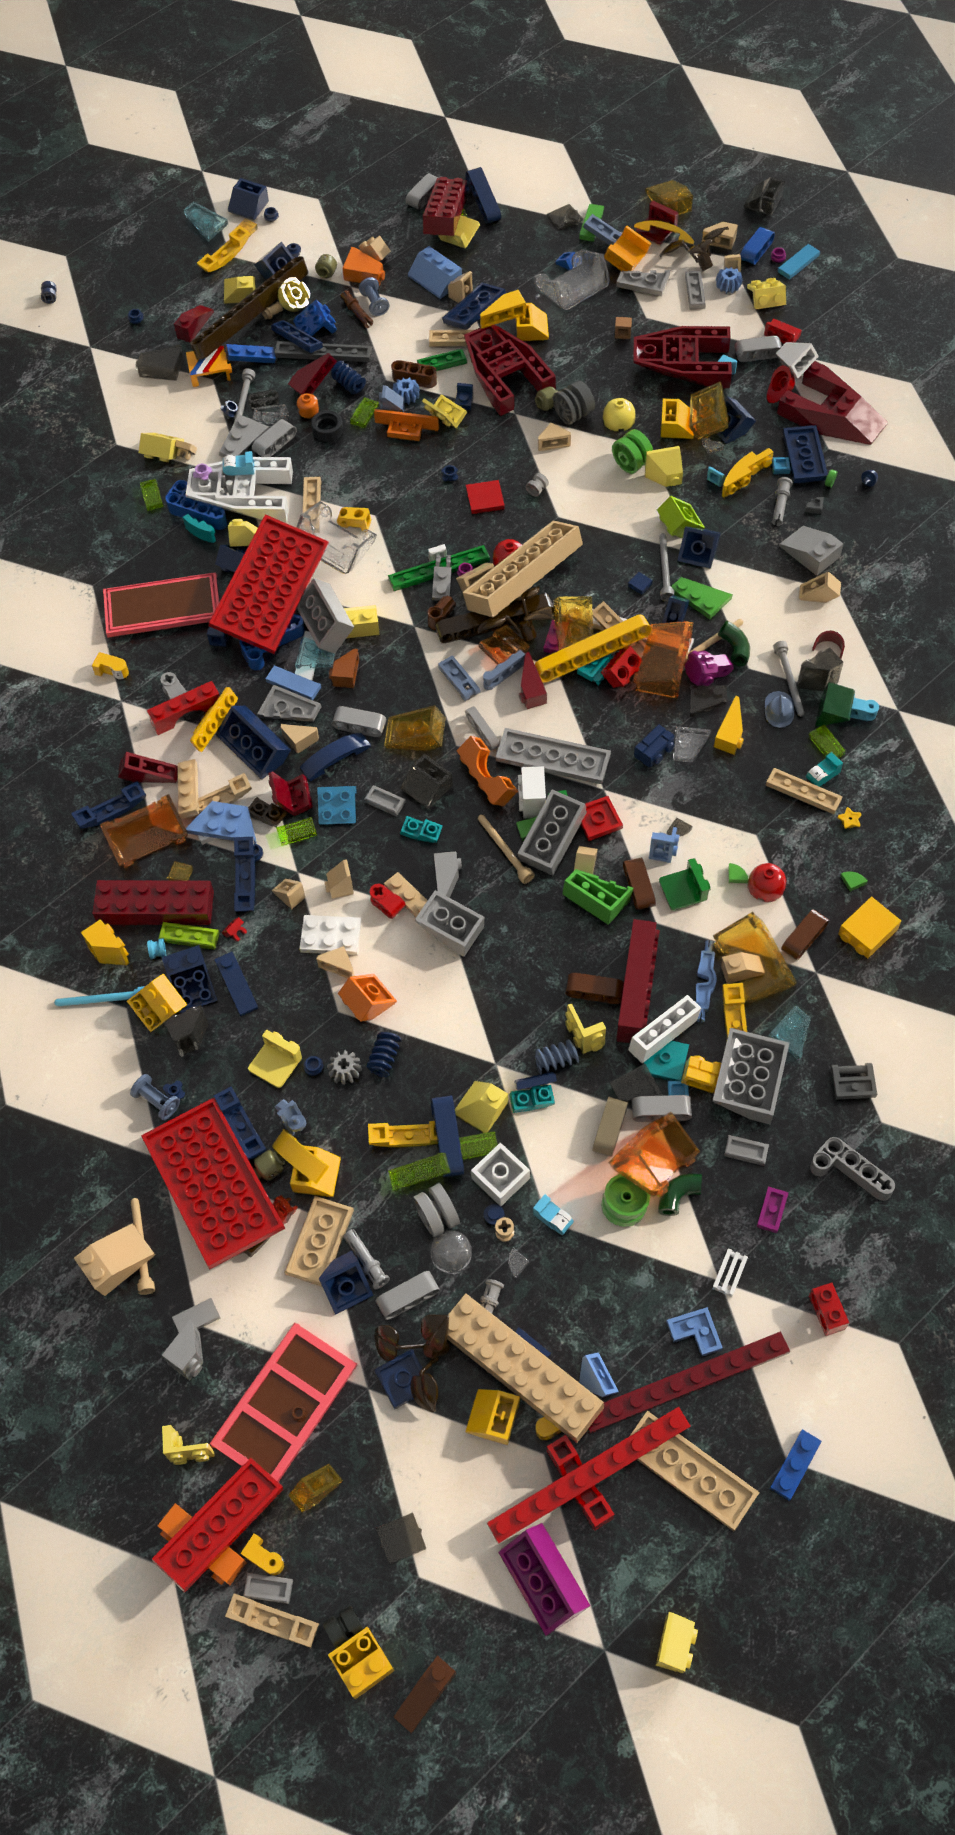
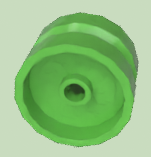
(631, 451)
(624, 1202)

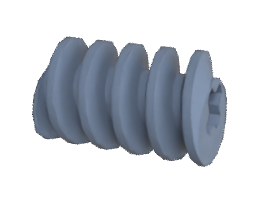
(555, 1055)

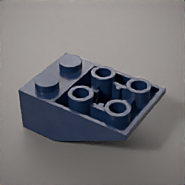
(190, 977)

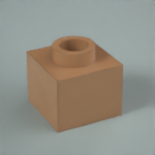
(623, 327)

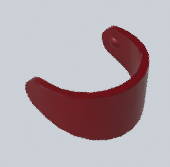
(831, 636)

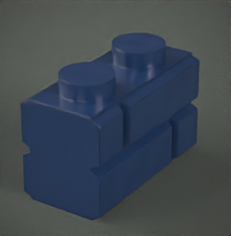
(654, 746)

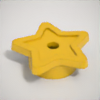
(854, 822)

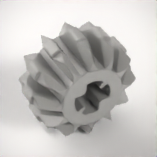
(351, 1071)

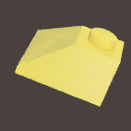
(238, 288)
(664, 466)
(241, 532)
(482, 1105)

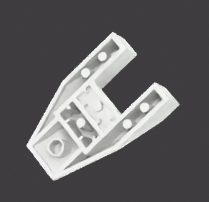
(237, 491)

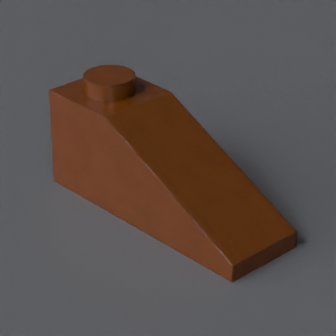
(425, 1694)

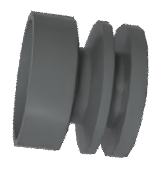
(573, 402)

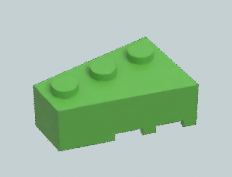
(597, 896)

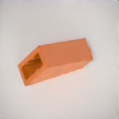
(362, 266)

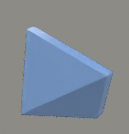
(596, 1377)

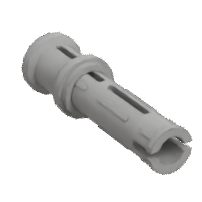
(782, 494)
(370, 1266)
(491, 1294)

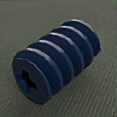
(348, 377)
(381, 1053)

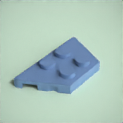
(223, 822)

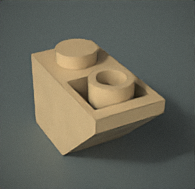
(375, 248)

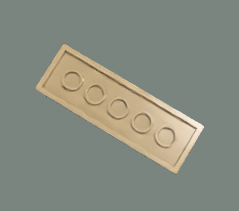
(699, 1477)

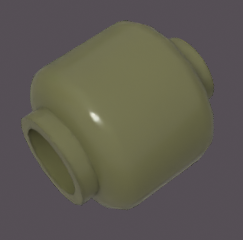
(326, 266)
(544, 398)
(268, 1165)

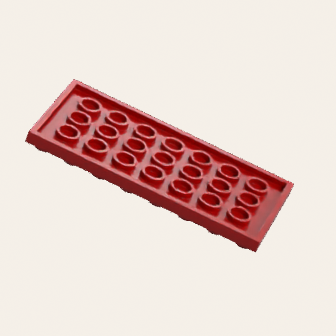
(268, 584)
(212, 1183)

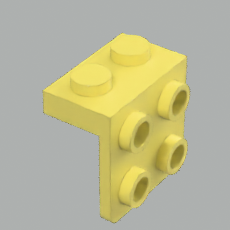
(464, 232)
(768, 293)
(446, 410)
(586, 1039)
(275, 1059)

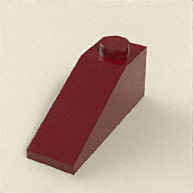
(191, 322)
(309, 377)
(532, 688)
(145, 769)

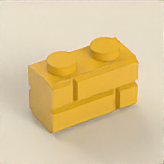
(701, 1073)

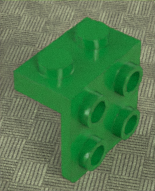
(685, 886)

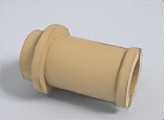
(272, 310)

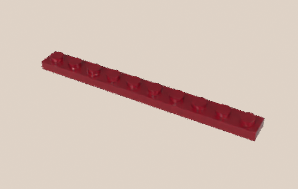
(690, 1380)

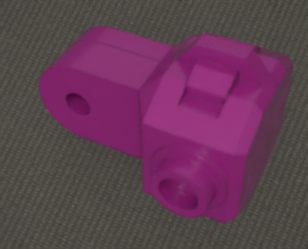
(704, 667)

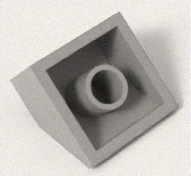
(185, 1352)

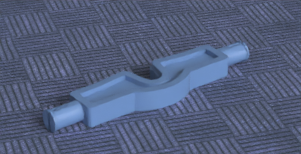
(705, 971)

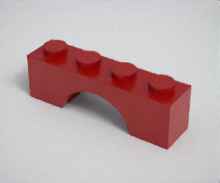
(165, 715)
(590, 1501)

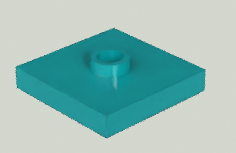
(668, 1061)

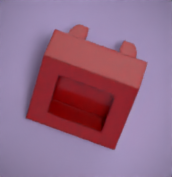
(232, 928)

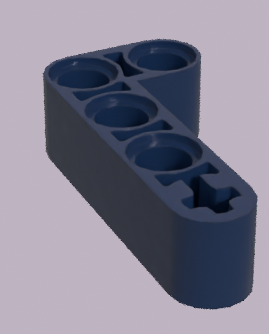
(480, 188)
(447, 1133)

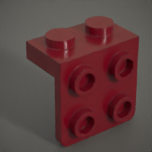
(659, 212)
(291, 795)

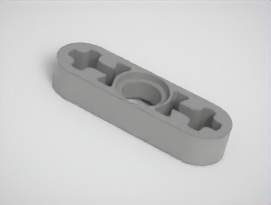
(482, 728)

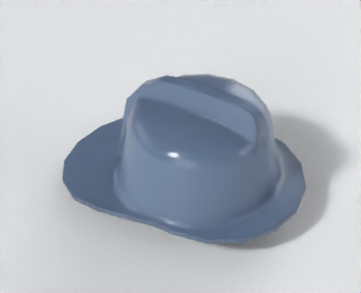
(779, 709)

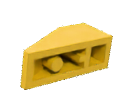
(505, 308)
(731, 730)

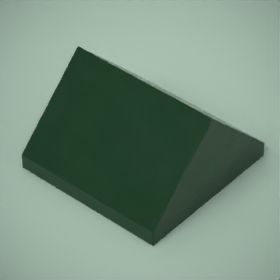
(835, 705)

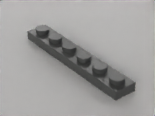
(339, 352)

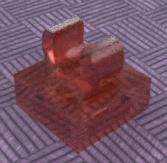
(283, 1208)

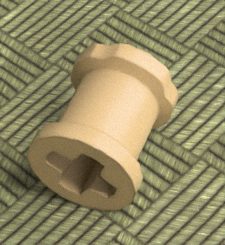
(504, 1236)

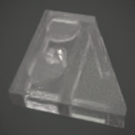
(689, 742)

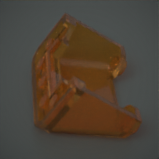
(664, 658)
(144, 831)
(655, 1155)

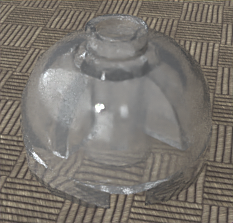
(451, 1252)

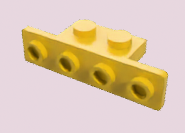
(213, 719)

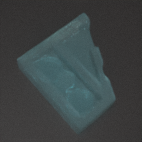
(312, 656)

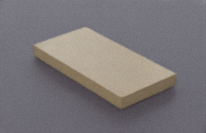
(319, 1240)

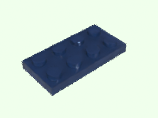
(471, 307)
(805, 454)

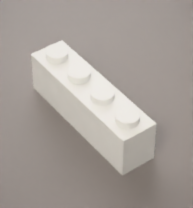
(664, 1029)

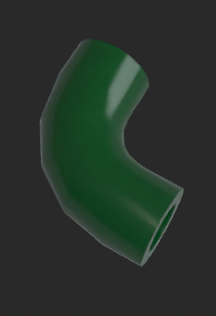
(738, 641)
(679, 1187)

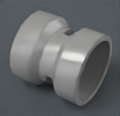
(536, 485)

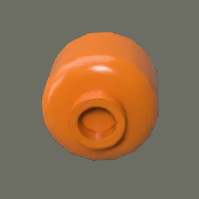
(307, 405)

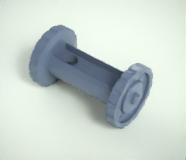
(378, 305)
(143, 1088)

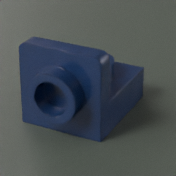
(464, 395)

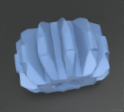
(729, 280)
(407, 389)

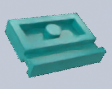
(593, 670)

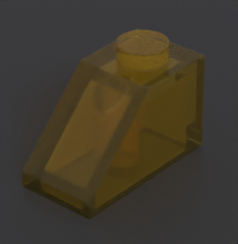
(314, 1487)

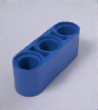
(757, 245)

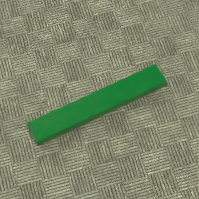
(426, 571)

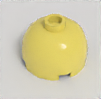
(293, 295)
(619, 414)

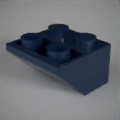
(248, 199)

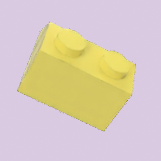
(159, 446)
(364, 621)
(675, 1643)

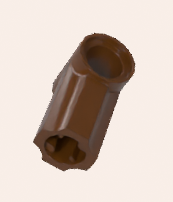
(440, 611)

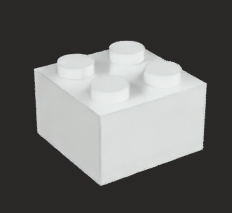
(531, 791)
(500, 1174)

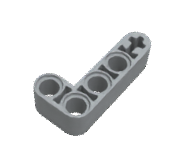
(852, 1171)

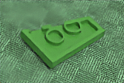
(701, 597)

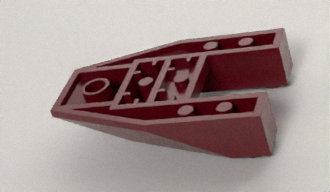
(677, 350)
(499, 353)
(841, 414)

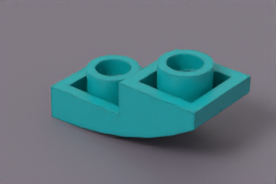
(199, 529)
(419, 830)
(532, 1099)

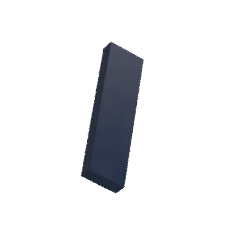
(296, 336)

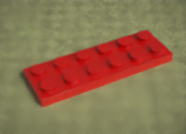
(217, 1524)

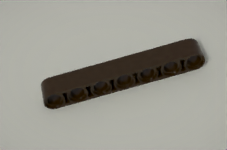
(467, 624)

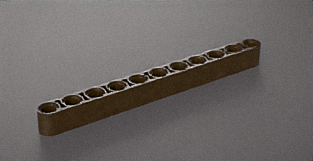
(246, 309)

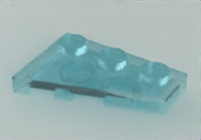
(205, 220)

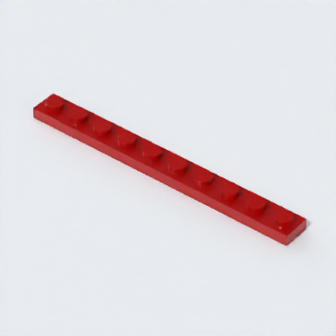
(588, 1475)

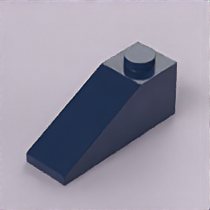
(236, 983)

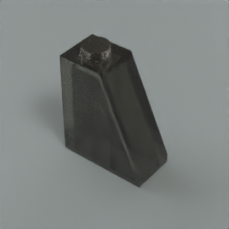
(161, 363)

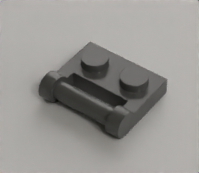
(854, 1086)

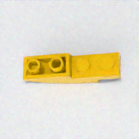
(741, 472)

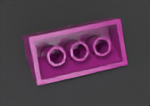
(544, 1578)

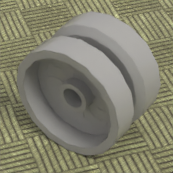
(436, 1209)

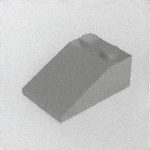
(813, 548)
(450, 922)

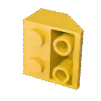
(532, 325)
(675, 419)
(105, 945)
(156, 1002)
(326, 1185)
(493, 1415)
(361, 1663)

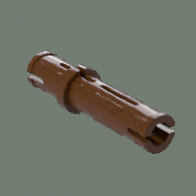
(353, 305)

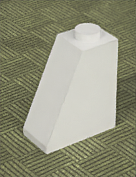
(797, 357)

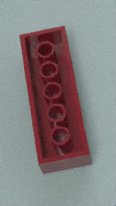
(445, 206)
(153, 902)
(638, 980)

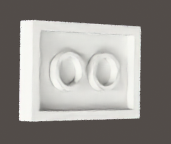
(329, 933)

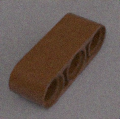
(423, 374)
(638, 879)
(805, 934)
(594, 988)

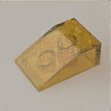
(672, 195)
(708, 412)
(572, 619)
(416, 729)

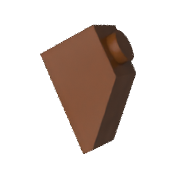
(345, 670)

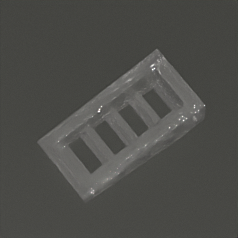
(280, 412)

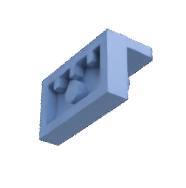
(664, 846)

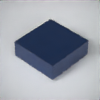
(640, 583)

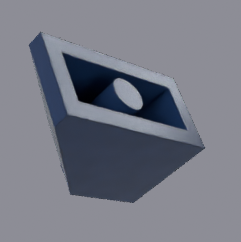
(675, 609)

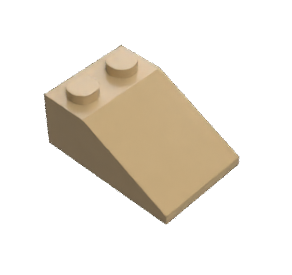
(114, 1258)

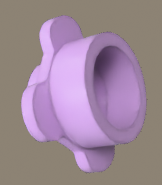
(202, 471)

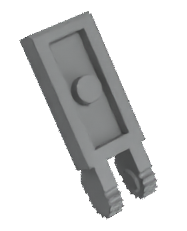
(441, 579)

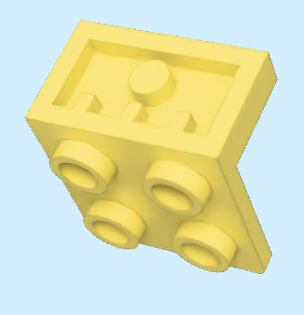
(179, 1454)

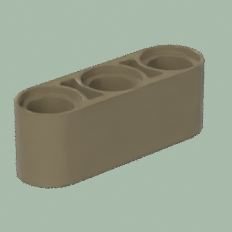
(610, 1126)

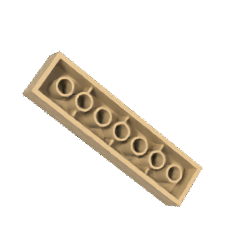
(522, 568)
(523, 1368)

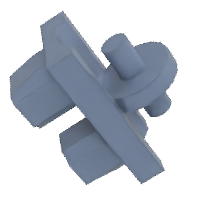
(290, 1116)

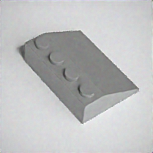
(751, 1075)

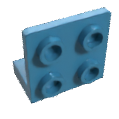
(336, 805)

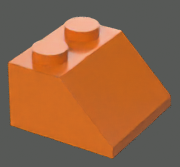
(366, 996)

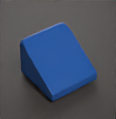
(565, 260)

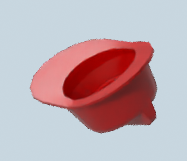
(780, 382)

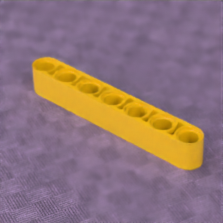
(593, 648)

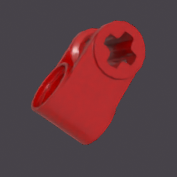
(386, 900)

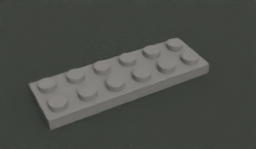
(555, 755)

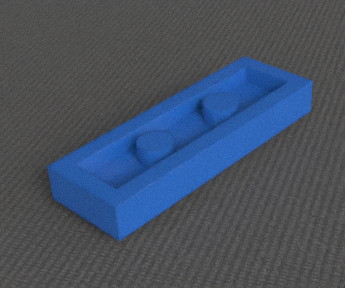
(250, 353)
(795, 1465)

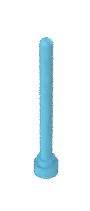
(96, 998)

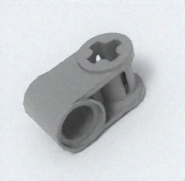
(171, 685)

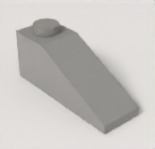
(447, 871)

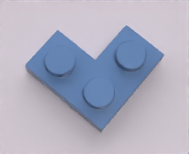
(698, 1325)

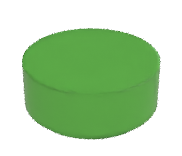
(831, 478)

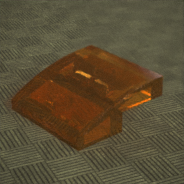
(503, 644)

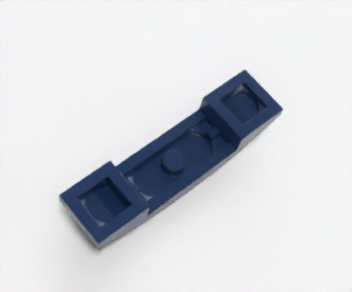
(333, 753)
(111, 808)
(244, 874)
(239, 1123)

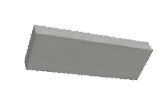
(695, 290)

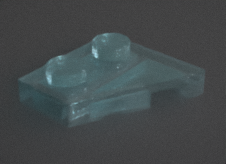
(793, 1030)

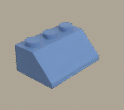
(434, 271)

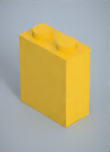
(869, 927)

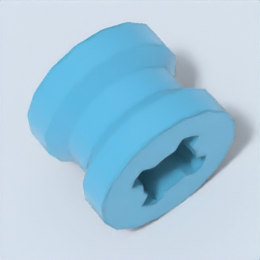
(156, 948)

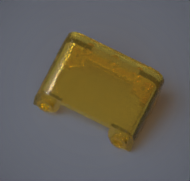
(753, 937)

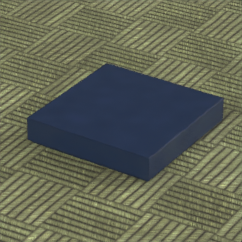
(396, 1377)

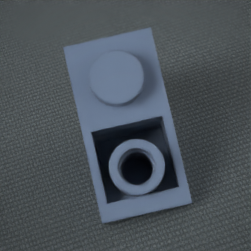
(391, 400)

